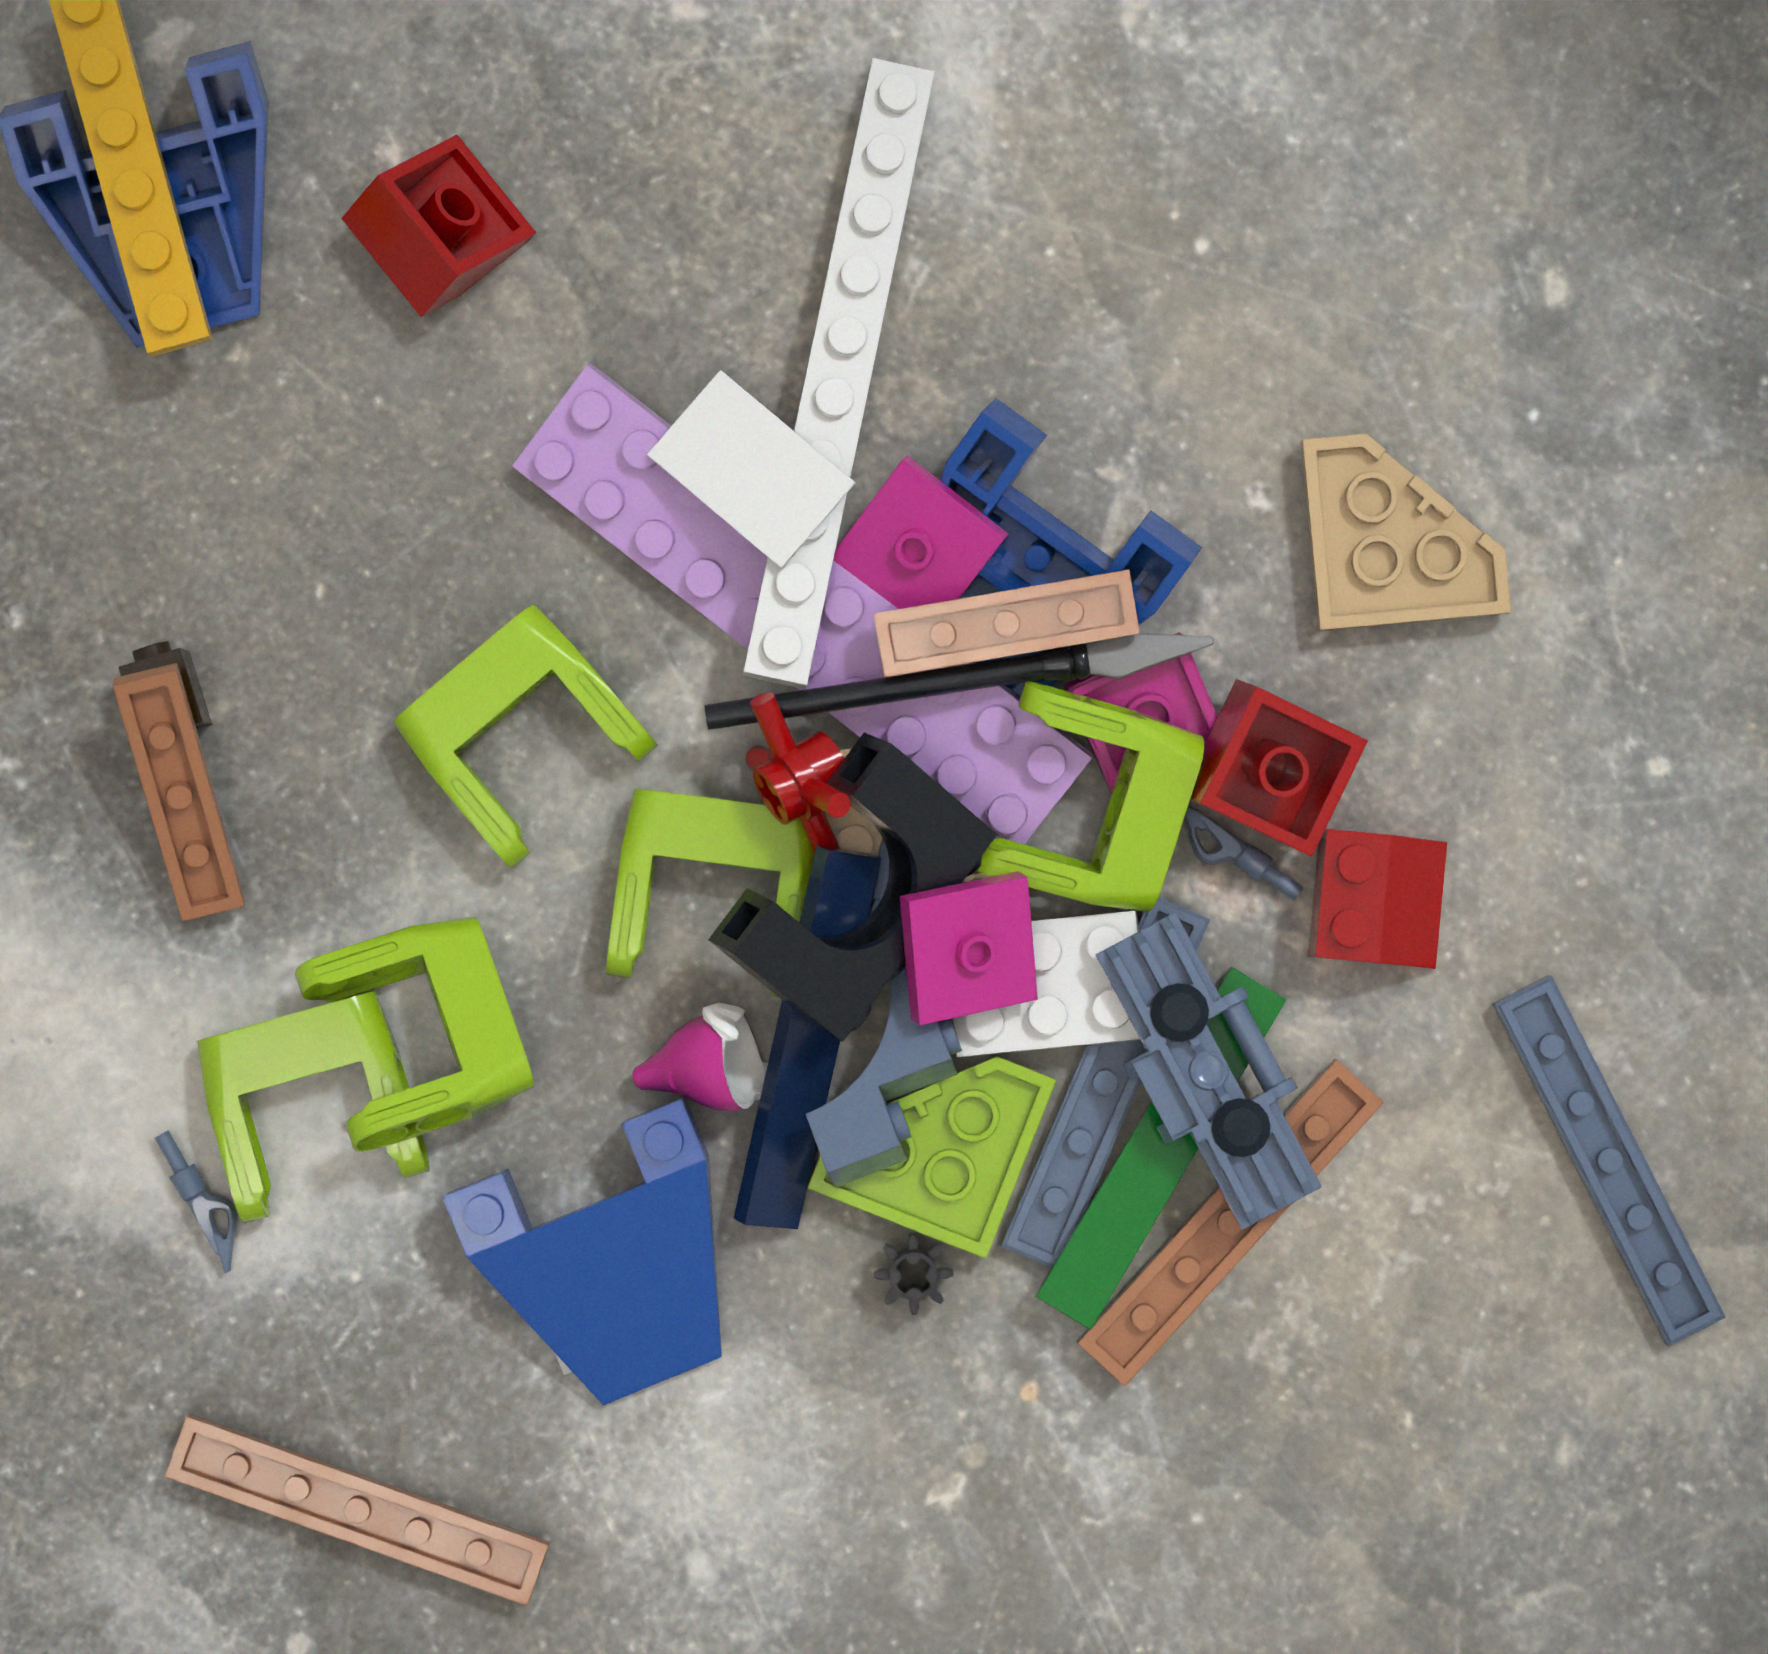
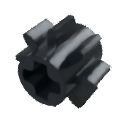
(913, 1291)

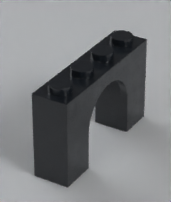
(929, 846)

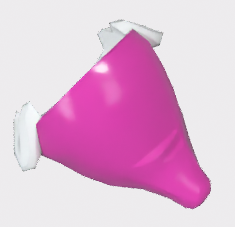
(708, 1061)

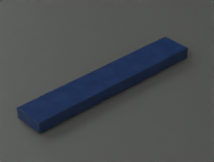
(801, 1056)

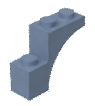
(858, 1128)

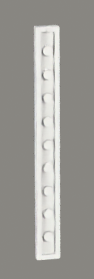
(844, 355)

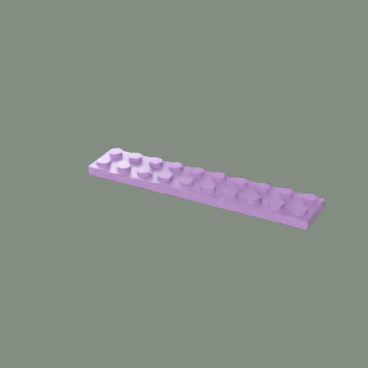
(971, 742)

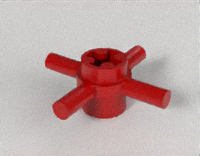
(795, 775)

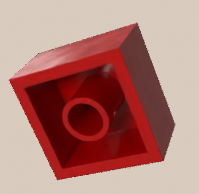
(1276, 767)

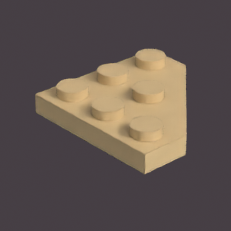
(1391, 544)

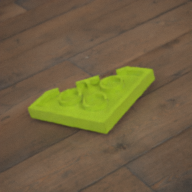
(960, 1158)

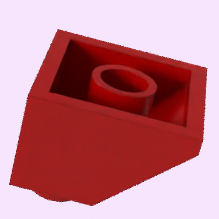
(437, 224)
(1377, 898)

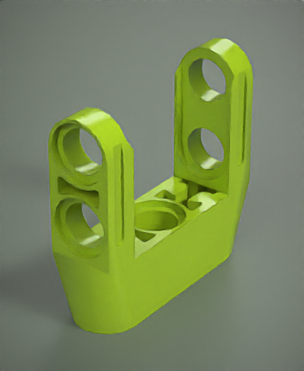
(487, 689)
(1141, 814)
(701, 832)
(471, 1010)
(286, 1051)

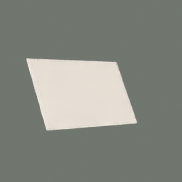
(751, 468)

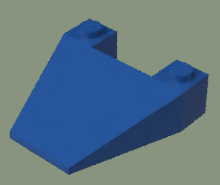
(212, 170)
(1040, 545)
(620, 1283)

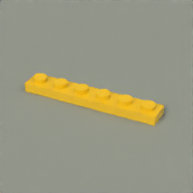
(132, 174)

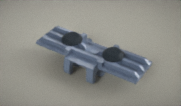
(1189, 1080)

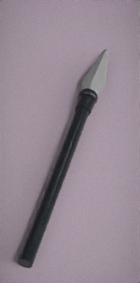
(1107, 658)

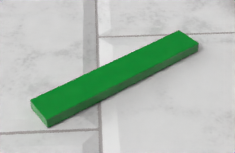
(1139, 1185)

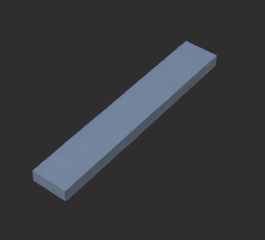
(1083, 1132)
(1608, 1160)

